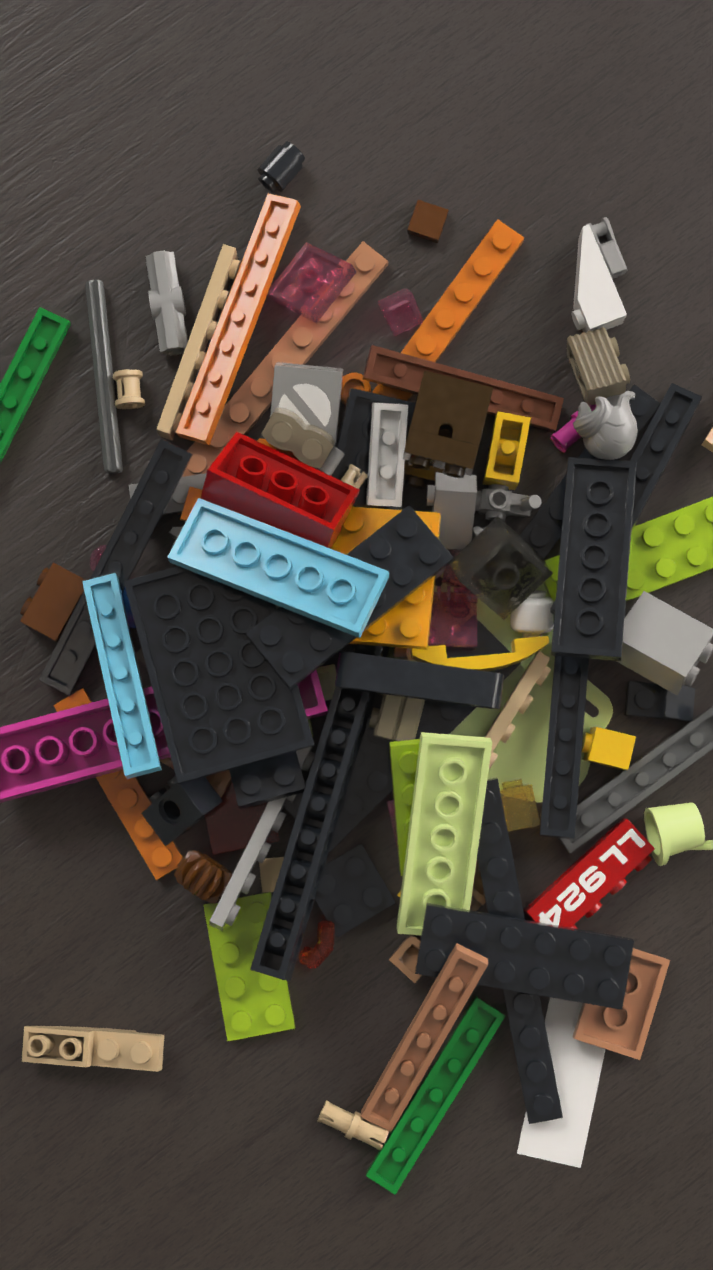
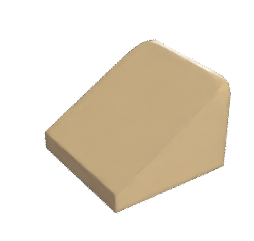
(269, 873)

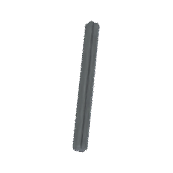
(103, 377)

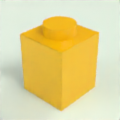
(608, 748)

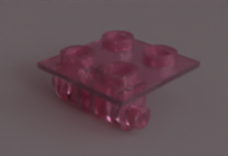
(453, 618)

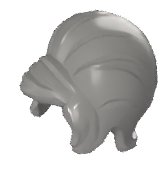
(608, 429)

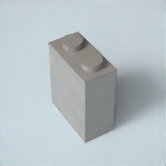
(664, 643)

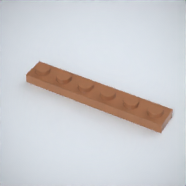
(424, 1037)

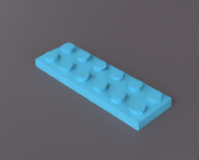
(279, 567)

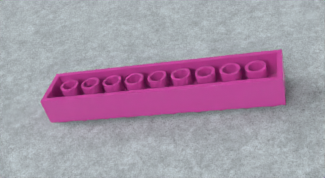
(84, 744)

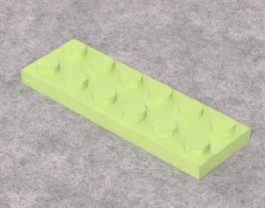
(443, 826)

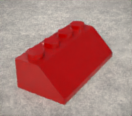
(278, 490)

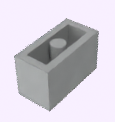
(456, 503)

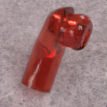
(325, 945)

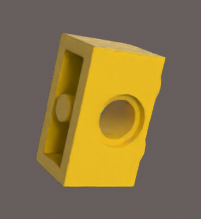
(506, 450)

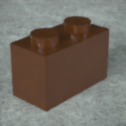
(53, 601)

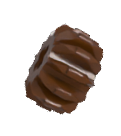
(203, 876)

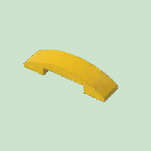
(521, 650)

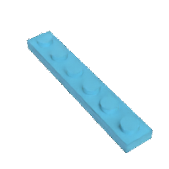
(121, 676)

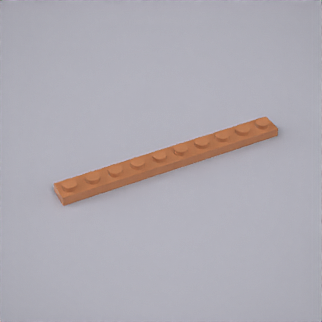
(294, 347)

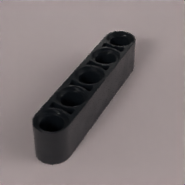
(419, 680)

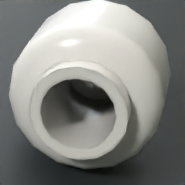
(533, 615)

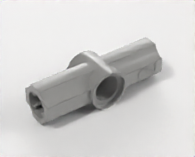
(167, 302)

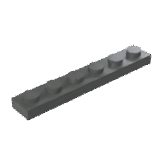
(642, 779)

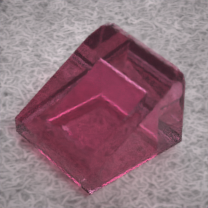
(400, 311)

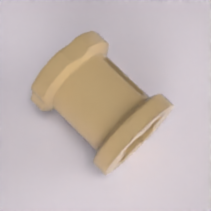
(128, 389)

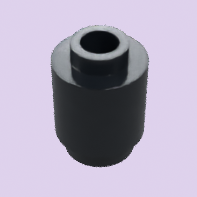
(281, 167)

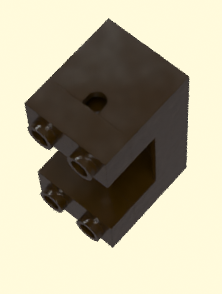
(444, 429)

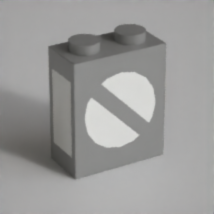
(309, 393)

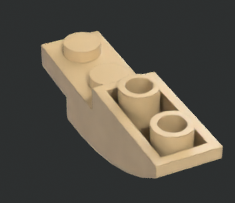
(93, 1047)

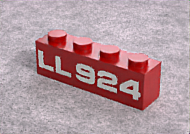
(592, 876)

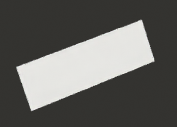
(577, 1078)

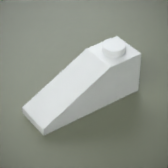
(595, 294)

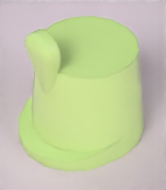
(674, 830)

